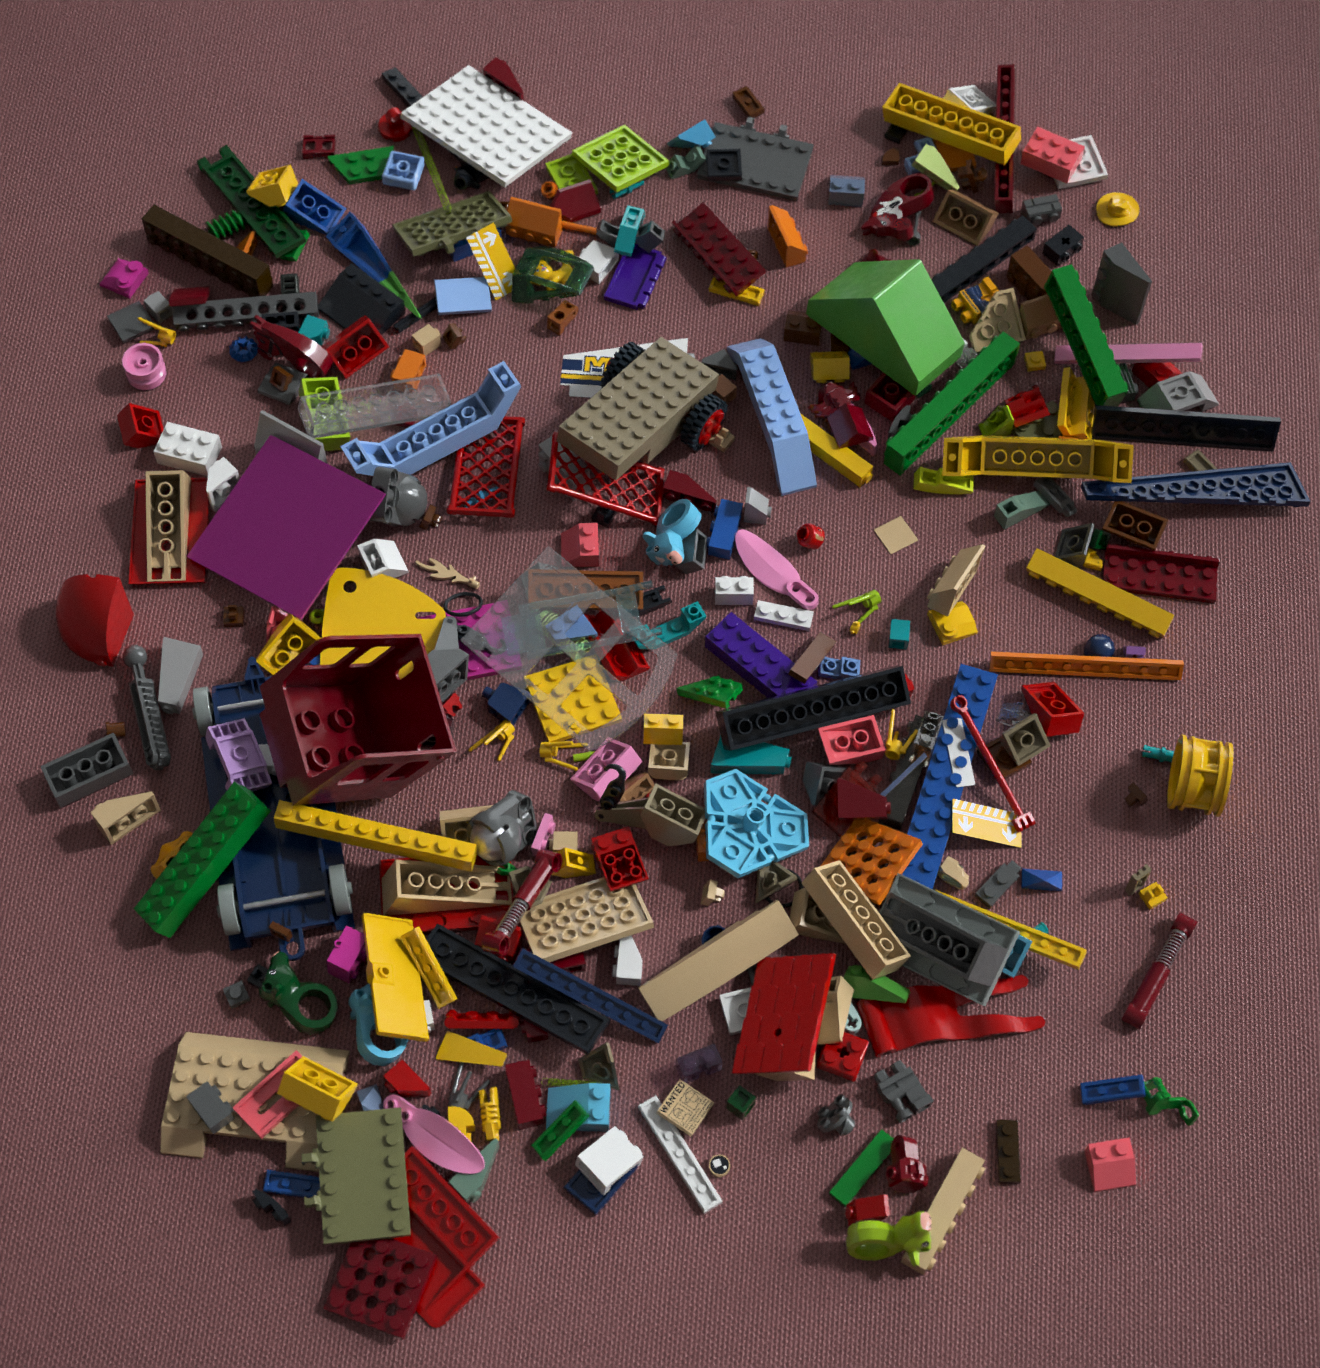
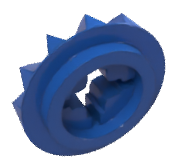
(243, 355)

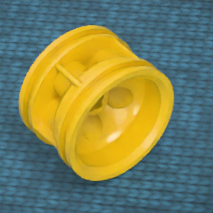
(1200, 775)

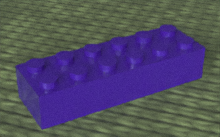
(753, 657)

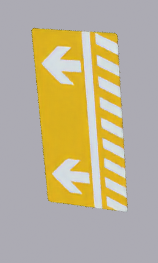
(493, 259)
(984, 823)

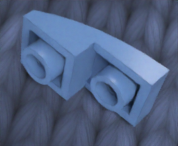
(838, 668)

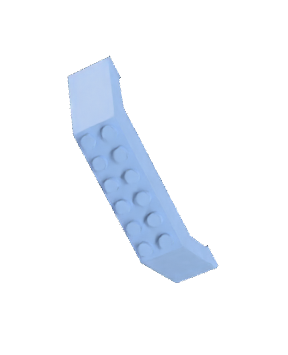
(777, 414)
(442, 431)

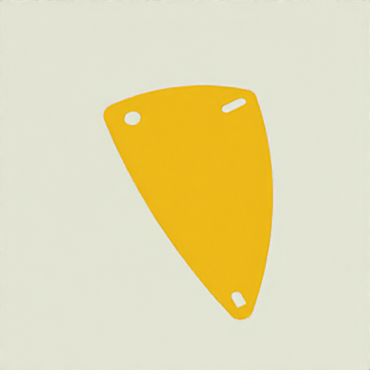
(376, 608)

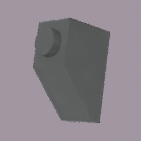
(819, 779)

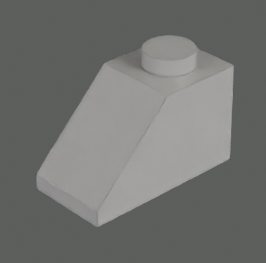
(756, 507)

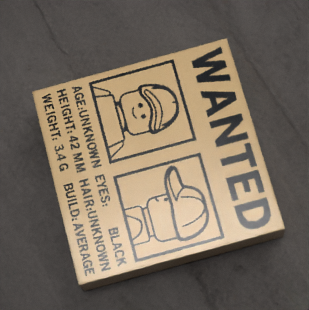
(685, 1108)

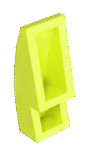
(933, 482)

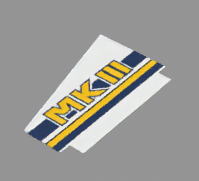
(586, 369)

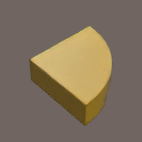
(1092, 560)

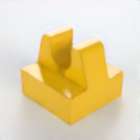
(1153, 895)

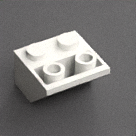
(382, 558)

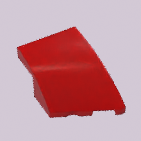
(1027, 406)

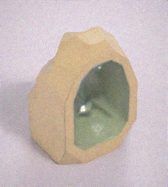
(953, 873)

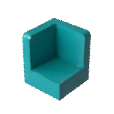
(899, 634)

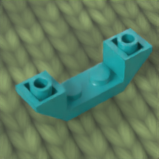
(628, 230)
(681, 626)

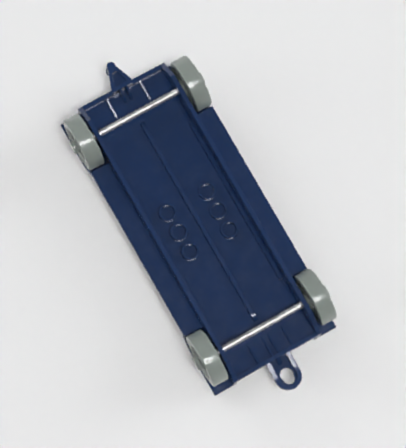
(277, 871)

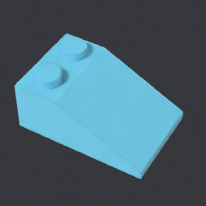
(591, 1096)

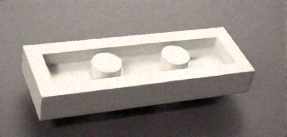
(783, 615)

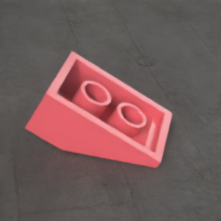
(852, 741)

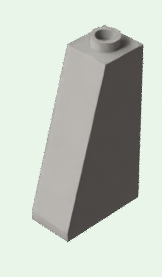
(177, 672)

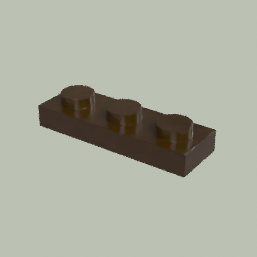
(1008, 1152)

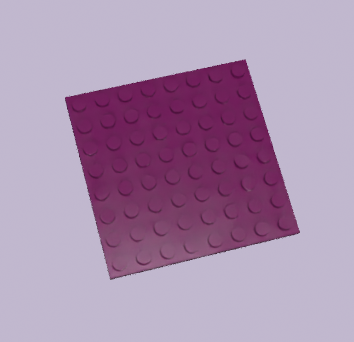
(286, 526)

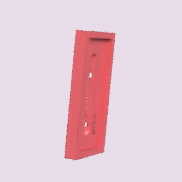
(248, 1106)

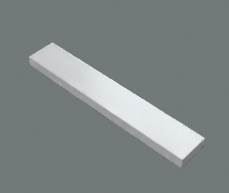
(680, 1156)

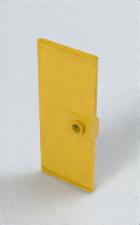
(393, 979)

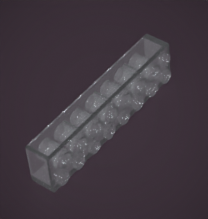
(373, 405)

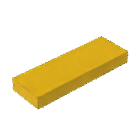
(752, 295)

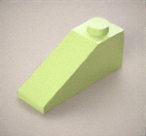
(933, 165)

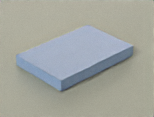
(462, 296)

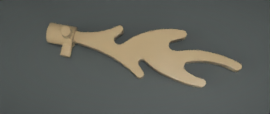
(444, 574)

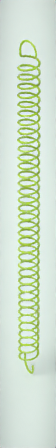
(438, 181)

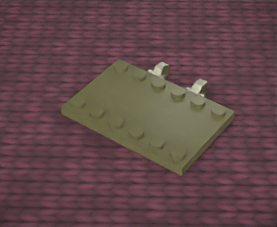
(442, 230)
(361, 1176)

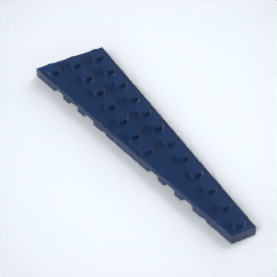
(1246, 485)

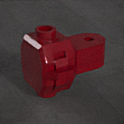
(906, 1171)

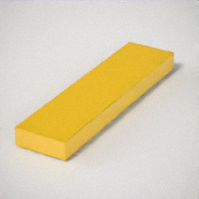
(428, 967)

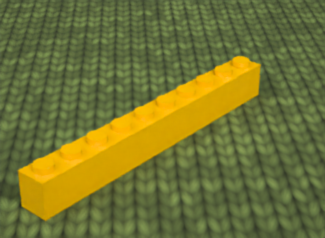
(375, 836)

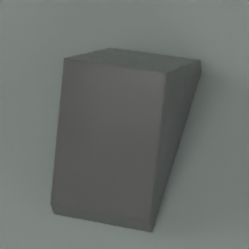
(722, 364)

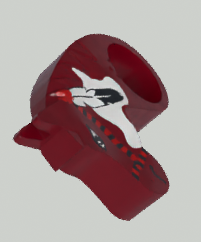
(893, 206)

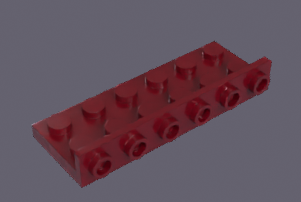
(719, 249)
(1161, 573)

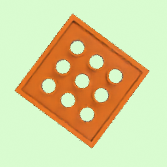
(880, 855)

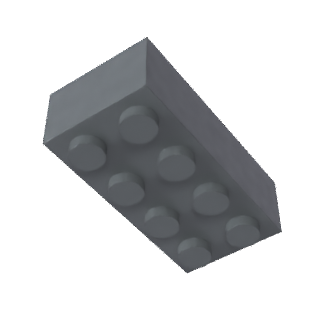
(86, 770)

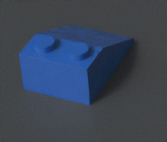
(313, 208)

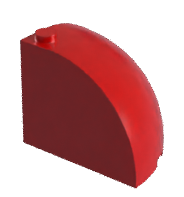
(93, 617)

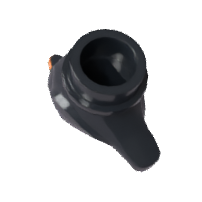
(464, 179)

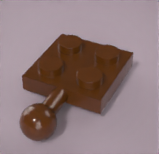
(1003, 759)

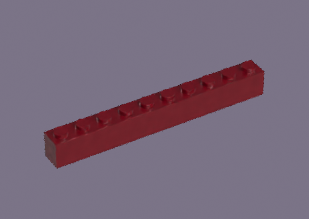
(1005, 111)

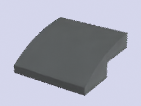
(126, 322)
(286, 396)

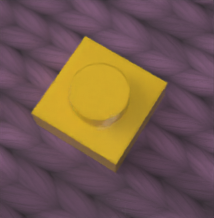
(1035, 361)

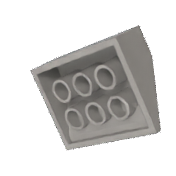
(273, 426)

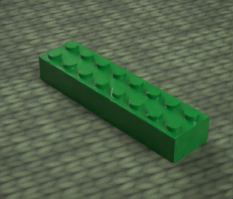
(1085, 337)
(202, 860)

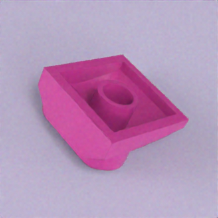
(124, 277)

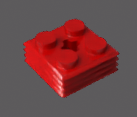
(850, 1064)

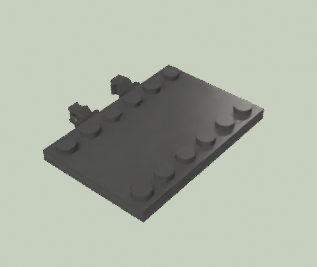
(768, 161)

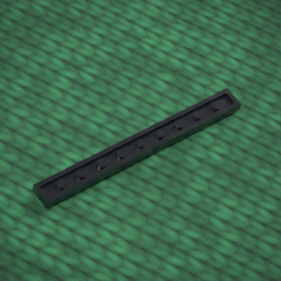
(409, 96)

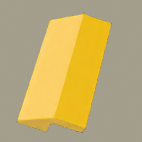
(1075, 407)

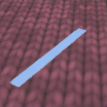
(904, 774)

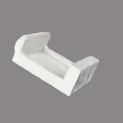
(608, 1159)

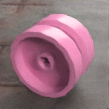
(144, 366)

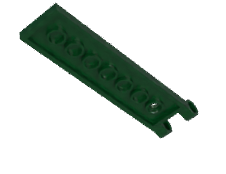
(268, 222)

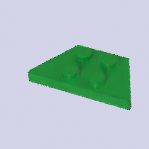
(362, 165)
(712, 691)

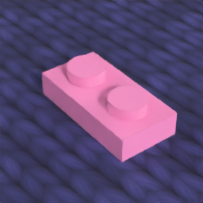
(545, 829)

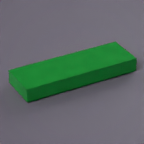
(560, 1130)

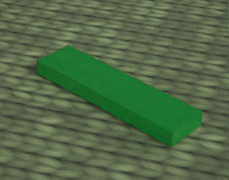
(862, 1168)

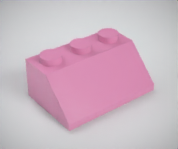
(591, 775)

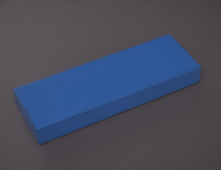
(1112, 1089)
(291, 1184)

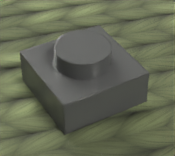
(236, 994)

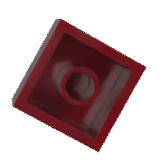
(888, 397)

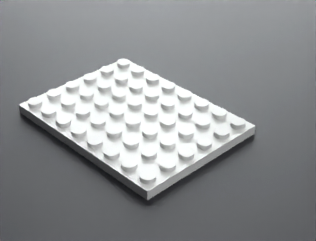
(486, 126)

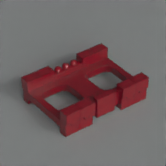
(318, 151)

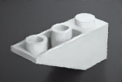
(629, 965)

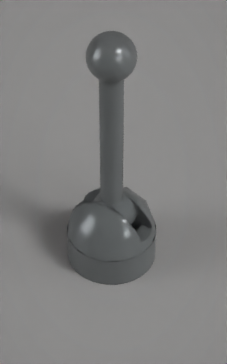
(915, 240)

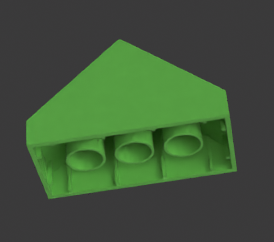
(891, 319)

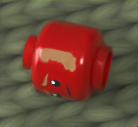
(810, 536)

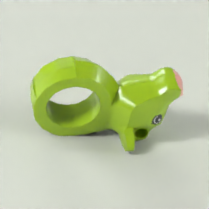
(881, 1240)

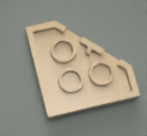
(999, 316)

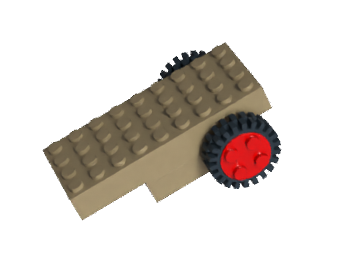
(643, 407)

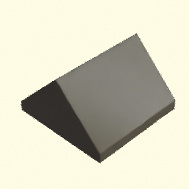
(1025, 740)

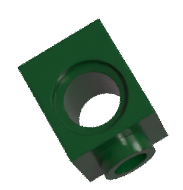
(741, 1102)

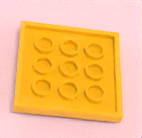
(588, 703)

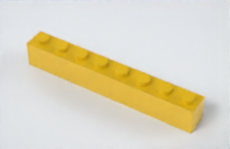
(1100, 593)

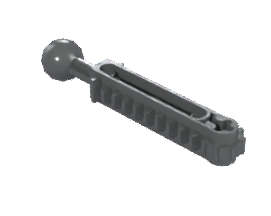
(147, 710)

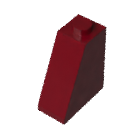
(860, 803)

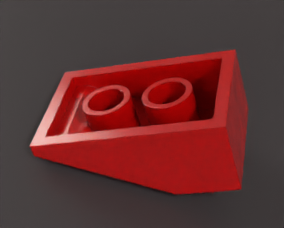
(1053, 708)

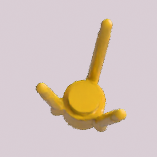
(165, 335)
(502, 732)
(894, 747)
(550, 749)

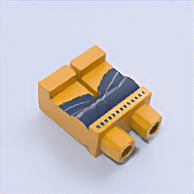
(974, 300)

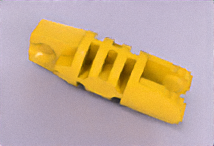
(490, 1114)

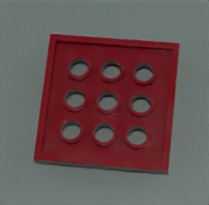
(406, 1303)

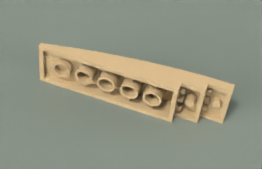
(718, 960)

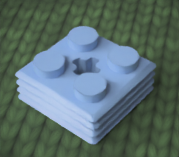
(403, 170)

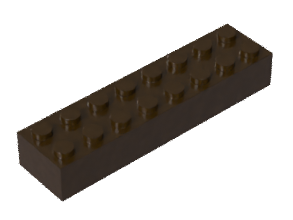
(207, 252)

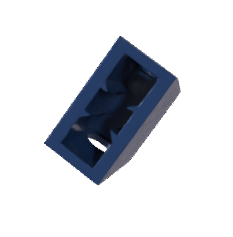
(505, 702)

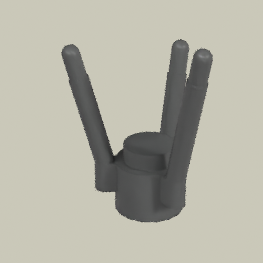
(459, 1098)

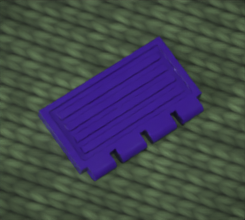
(635, 278)

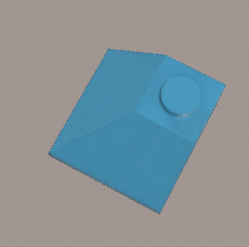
(697, 135)

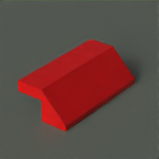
(623, 659)

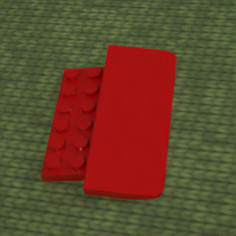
(450, 1229)

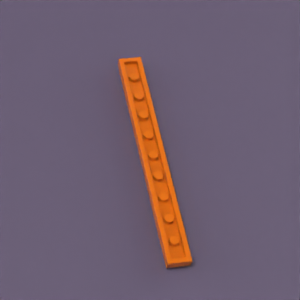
(1086, 665)

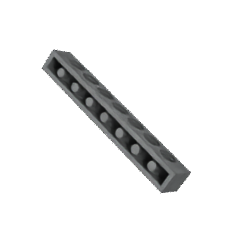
(237, 305)

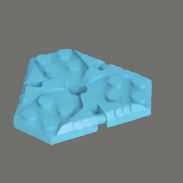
(749, 825)

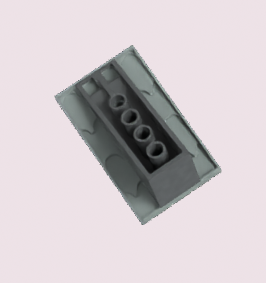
(948, 939)

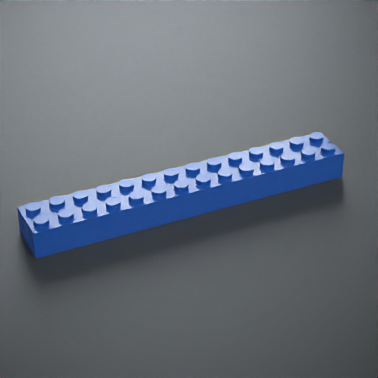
(934, 806)

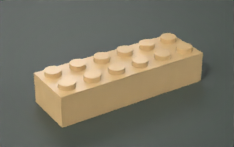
(856, 919)

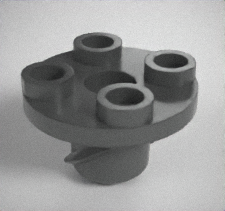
(836, 1116)

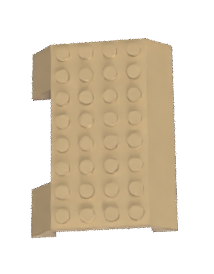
(236, 1069)

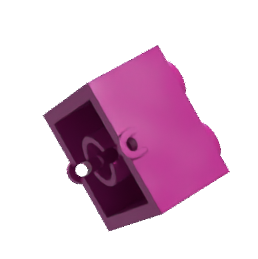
(347, 955)

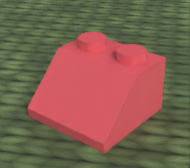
(581, 545)
(1111, 1164)

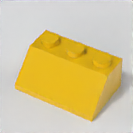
(274, 186)
(316, 1088)

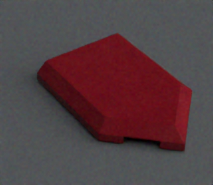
(576, 201)

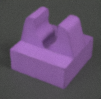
(1138, 651)

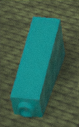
(753, 759)

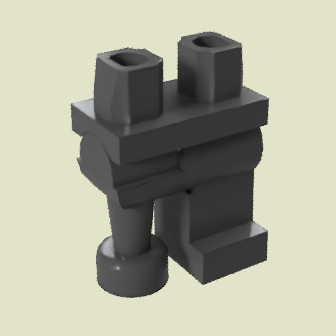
(902, 1085)

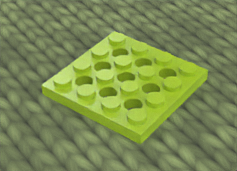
(620, 158)

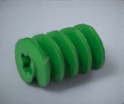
(225, 224)

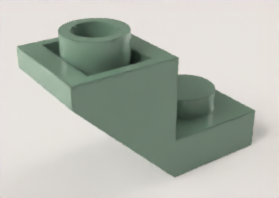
(682, 165)

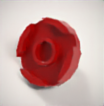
(393, 127)

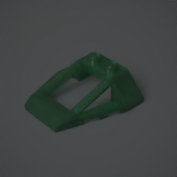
(522, 288)

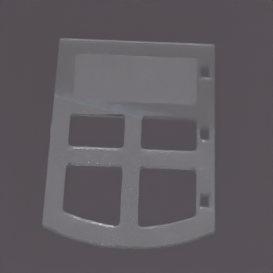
(535, 618)

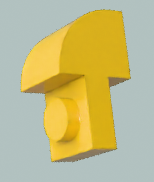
(461, 1120)

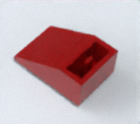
(618, 859)

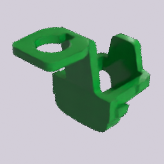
(1163, 1100)

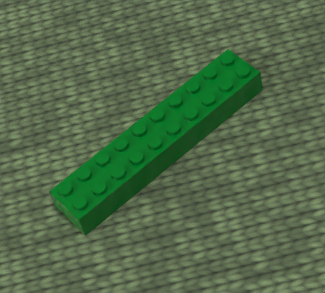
(950, 403)

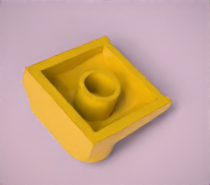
(956, 626)

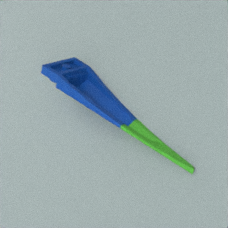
(357, 245)

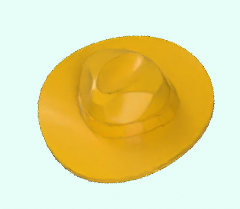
(1117, 209)

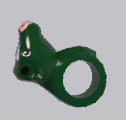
(285, 991)

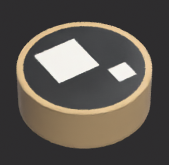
(719, 1165)

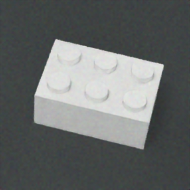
(187, 448)

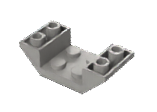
(1179, 394)

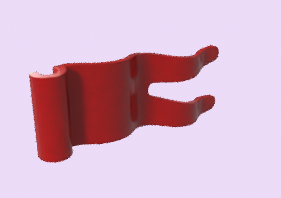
(933, 1016)

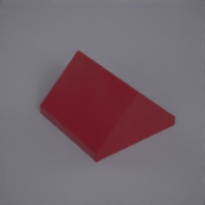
(849, 426)

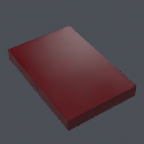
(189, 296)

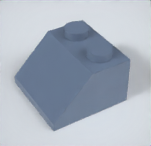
(846, 190)

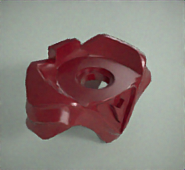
(833, 397)

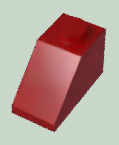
(405, 1082)
(867, 1209)

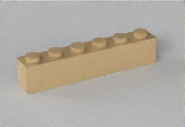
(948, 1204)

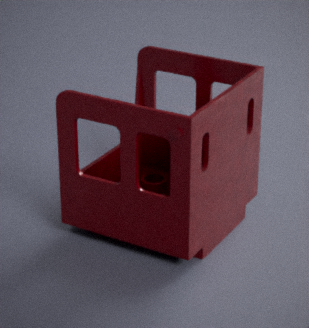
(354, 726)

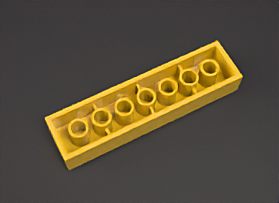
(952, 123)

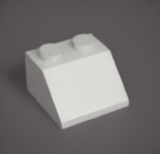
(220, 482)

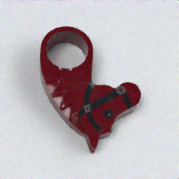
(296, 348)

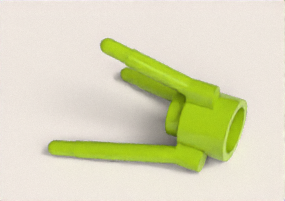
(868, 599)

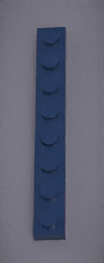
(590, 995)

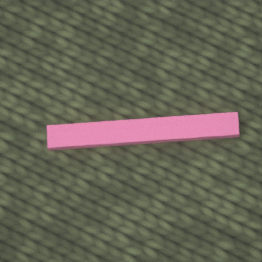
(1141, 353)

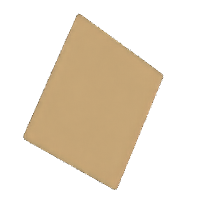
(896, 535)

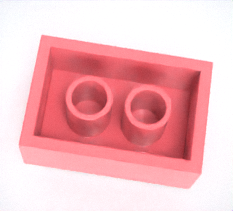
(1052, 155)

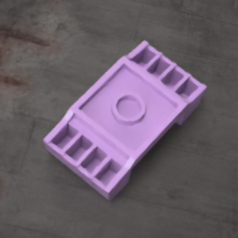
(239, 754)

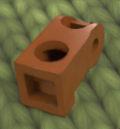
(561, 317)

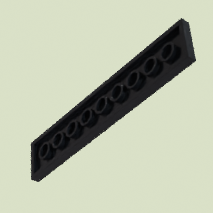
(1185, 428)
(517, 991)

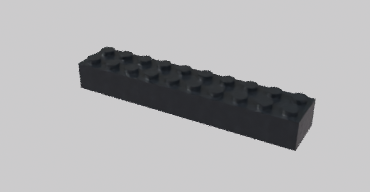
(813, 707)

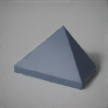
(370, 1098)

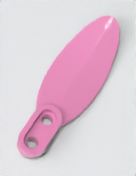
(773, 569)
(437, 1138)

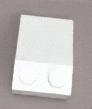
(971, 97)

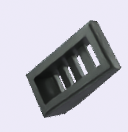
(290, 281)

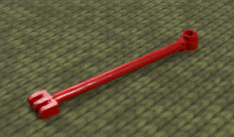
(1023, 820)

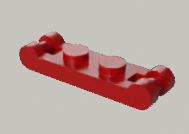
(477, 1020)

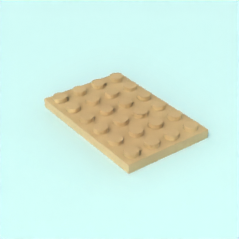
(584, 919)

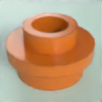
(546, 187)

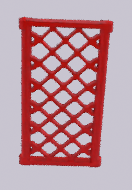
(510, 474)
(596, 498)

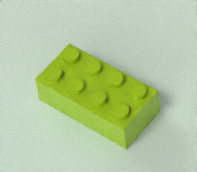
(320, 385)

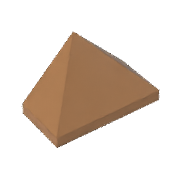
(637, 787)

